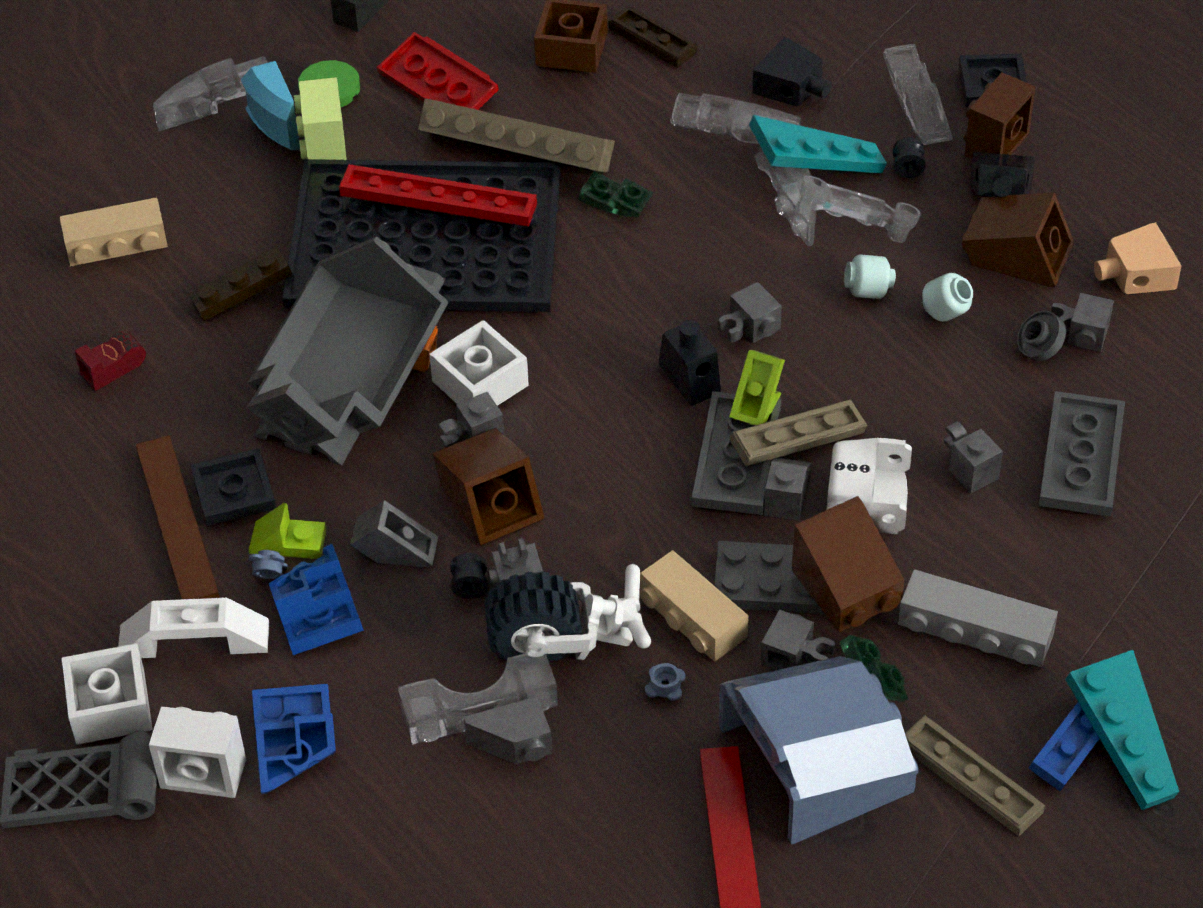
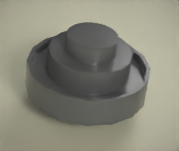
(1041, 335)

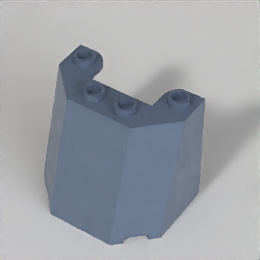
(825, 738)

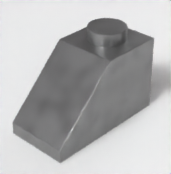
(786, 488)
(393, 537)
(511, 731)

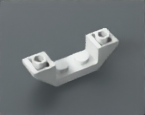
(196, 618)

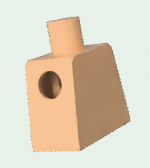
(1140, 262)

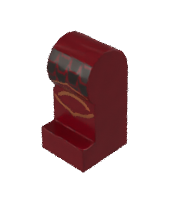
(110, 359)

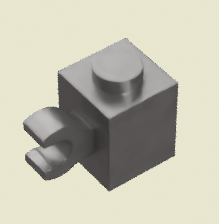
(751, 313)
(1087, 321)
(473, 417)
(973, 457)
(513, 561)
(791, 642)

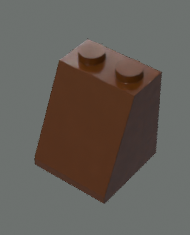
(1020, 237)
(490, 484)
(846, 565)

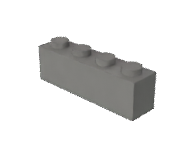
(977, 618)

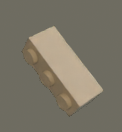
(113, 231)
(693, 606)

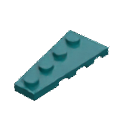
(814, 149)
(1124, 720)

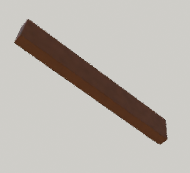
(176, 519)

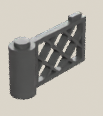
(129, 788)

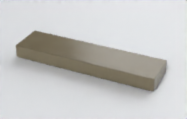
(798, 432)
(973, 776)

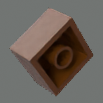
(571, 35)
(999, 117)

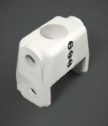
(868, 472)

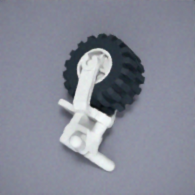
(543, 617)

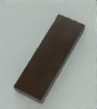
(652, 36)

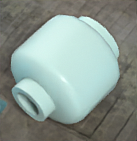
(869, 276)
(947, 296)

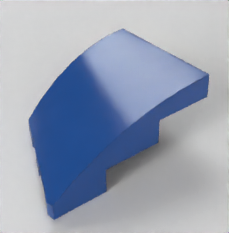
(315, 603)
(291, 731)

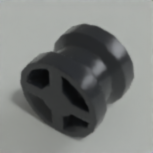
(909, 157)
(469, 575)

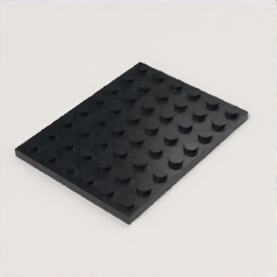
(482, 260)

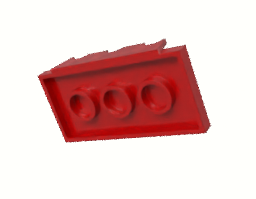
(436, 74)

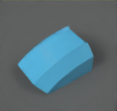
(271, 104)

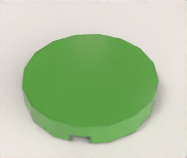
(346, 75)

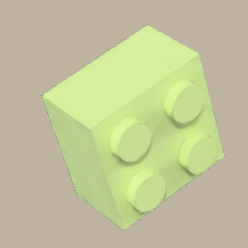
(320, 120)

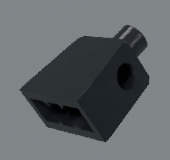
(790, 74)
(1001, 174)
(684, 354)

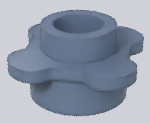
(267, 564)
(665, 673)

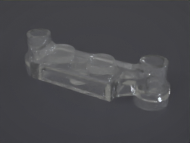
(867, 210)

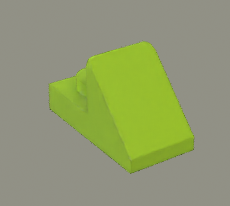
(757, 388)
(288, 536)

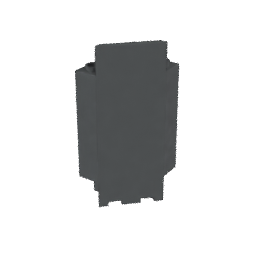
(345, 349)

